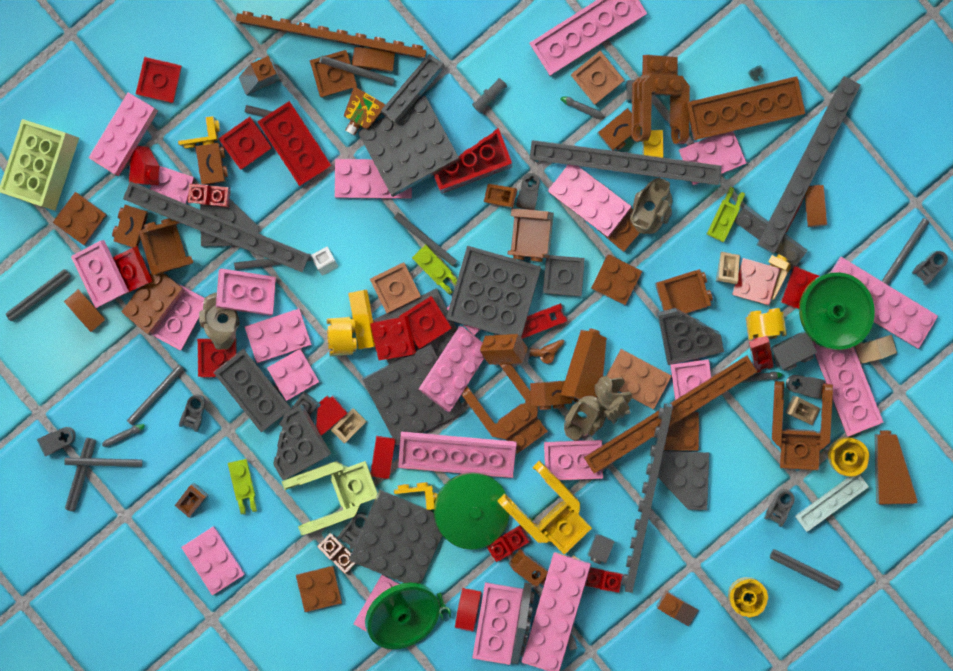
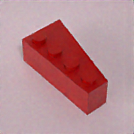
(475, 163)

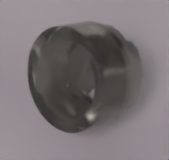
(755, 72)

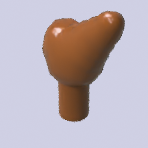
(547, 352)

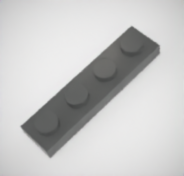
(412, 88)
(755, 225)

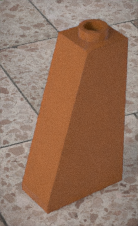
(259, 75)
(585, 366)
(891, 472)

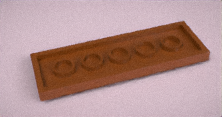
(745, 108)

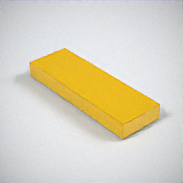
(363, 317)

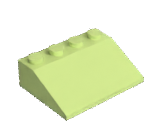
(38, 164)

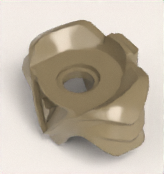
(650, 221)
(220, 333)
(610, 399)
(577, 426)

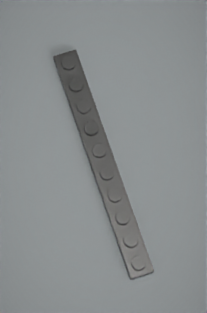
(625, 162)
(808, 165)
(216, 226)
(648, 488)

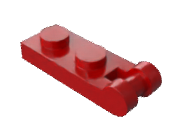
(541, 320)
(761, 353)

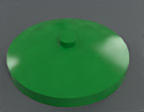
(837, 311)
(469, 511)
(402, 615)

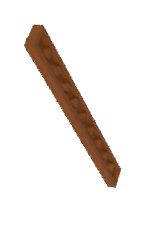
(323, 33)
(681, 408)

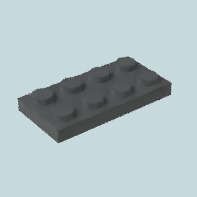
(252, 390)

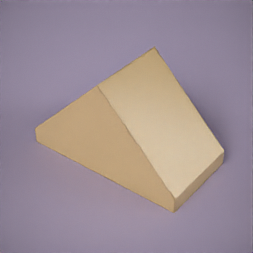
(728, 268)
(875, 349)
(802, 410)
(348, 425)

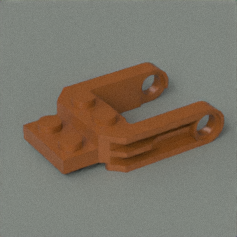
(660, 78)
(517, 425)
(801, 446)

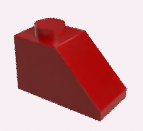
(144, 167)
(329, 413)

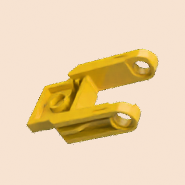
(561, 525)

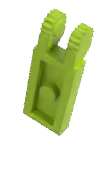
(725, 216)
(434, 267)
(242, 484)

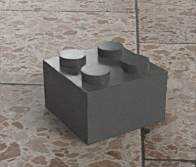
(793, 350)

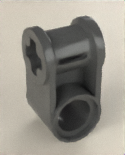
(528, 195)
(929, 267)
(808, 385)
(193, 414)
(53, 441)
(779, 508)
(352, 531)

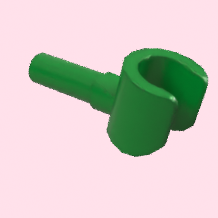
(444, 609)

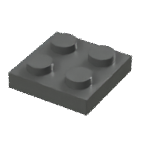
(563, 275)

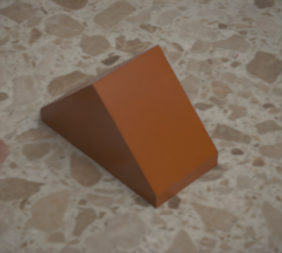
(500, 195)
(191, 499)

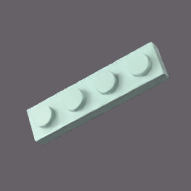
(831, 501)

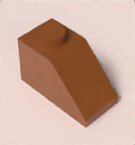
(676, 608)

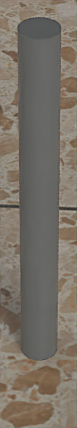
(356, 70)
(425, 239)
(905, 251)
(258, 263)
(155, 394)
(103, 462)

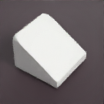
(324, 261)

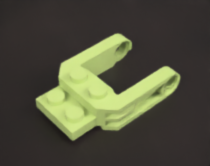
(351, 484)

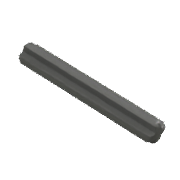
(38, 295)
(80, 475)
(804, 569)

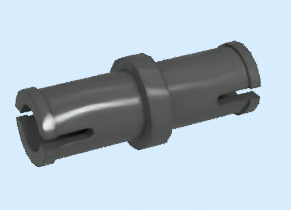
(489, 95)

